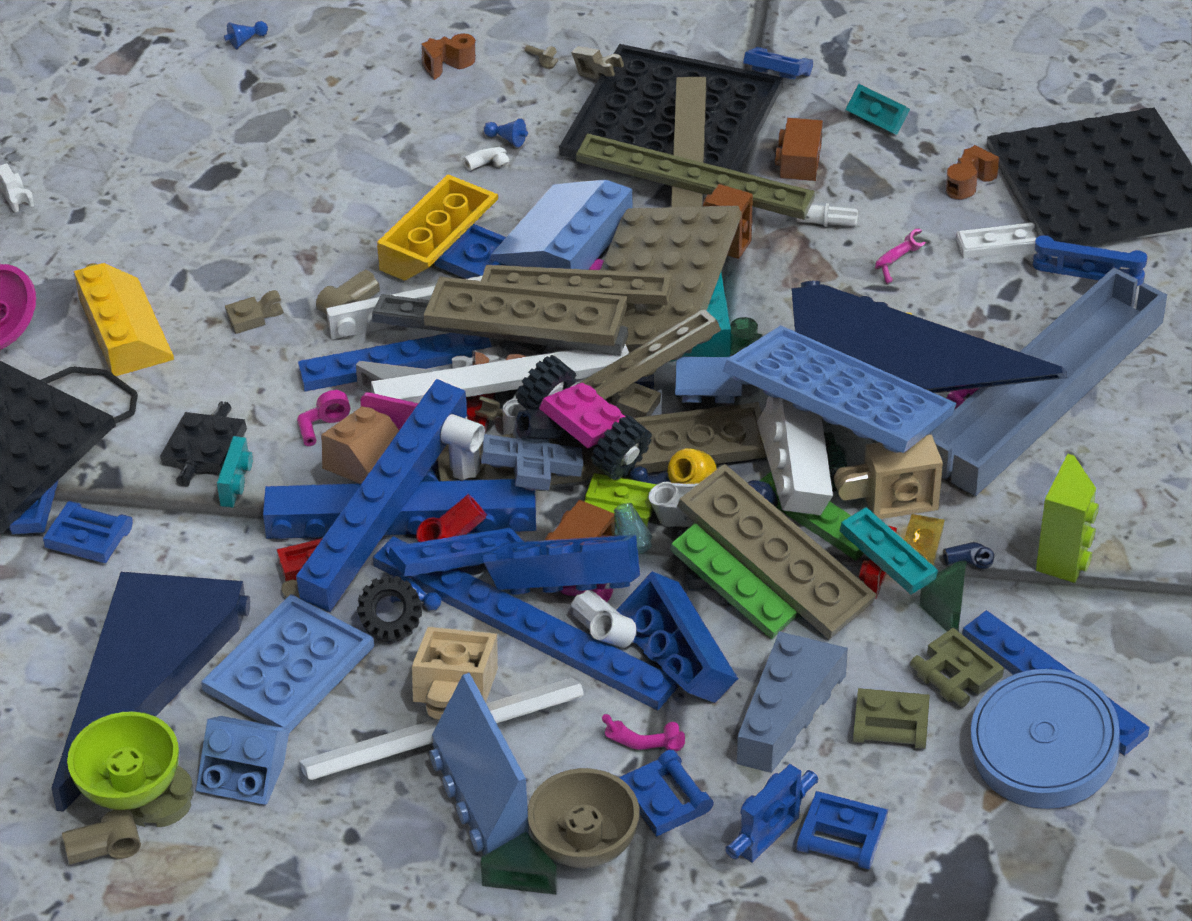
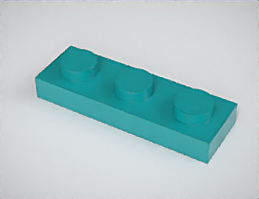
(888, 550)

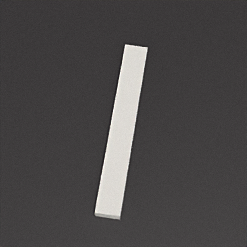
(1009, 239)
(491, 376)
(421, 734)

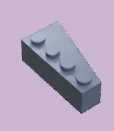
(788, 694)

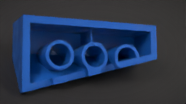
(564, 563)
(677, 637)

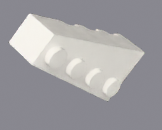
(796, 456)

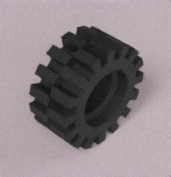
(389, 587)

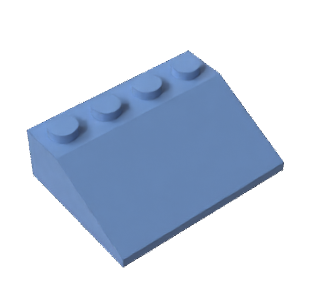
(567, 226)
(479, 770)

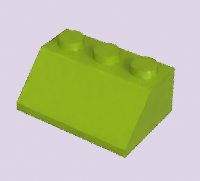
(1067, 523)

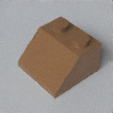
(357, 443)

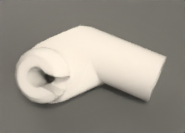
(484, 156)

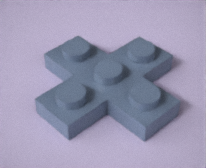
(531, 459)

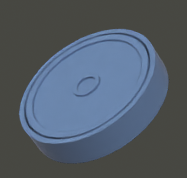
(1045, 738)

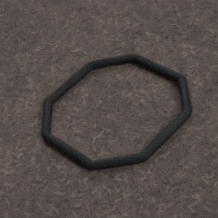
(133, 402)

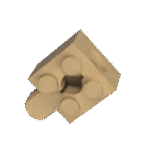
(895, 481)
(445, 658)

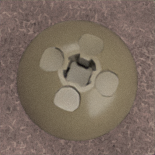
(583, 817)

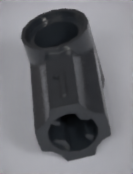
(537, 425)

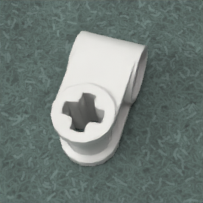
(664, 500)

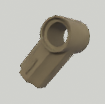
(356, 289)
(112, 836)

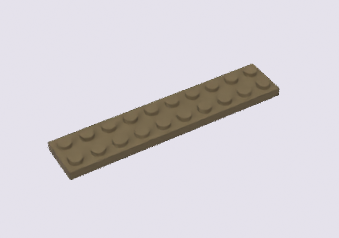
(721, 432)

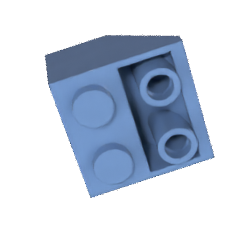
(705, 378)
(241, 759)

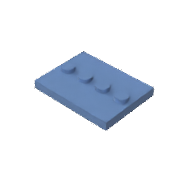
(288, 664)

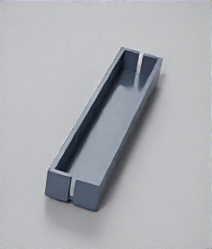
(1086, 341)

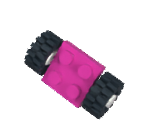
(585, 416)

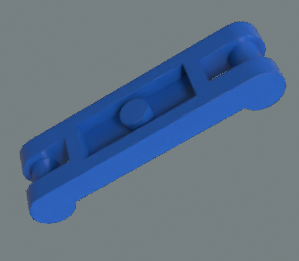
(1086, 260)

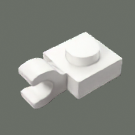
(13, 189)

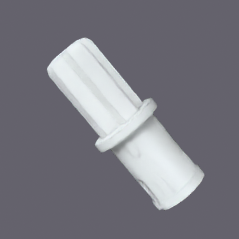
(831, 215)

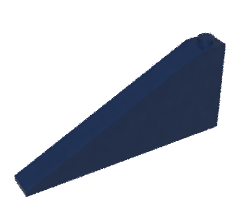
(909, 345)
(150, 649)

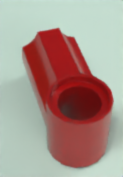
(455, 522)

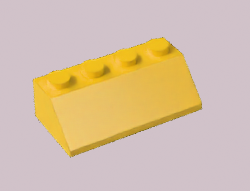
(432, 226)
(121, 319)

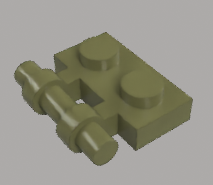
(963, 660)

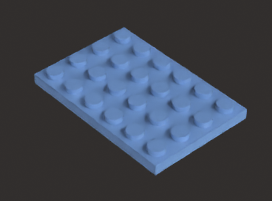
(840, 388)

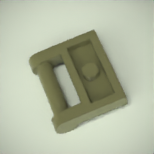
(891, 717)

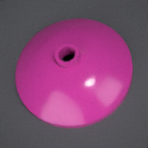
(16, 303)

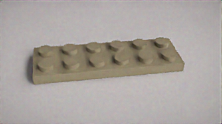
(526, 311)
(776, 551)

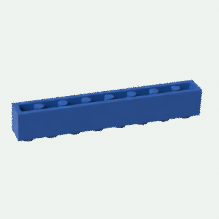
(379, 498)
(312, 509)

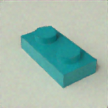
(877, 109)
(231, 478)

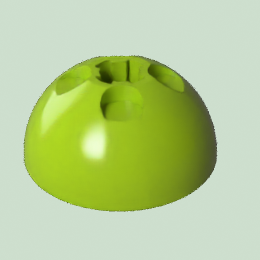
(124, 760)

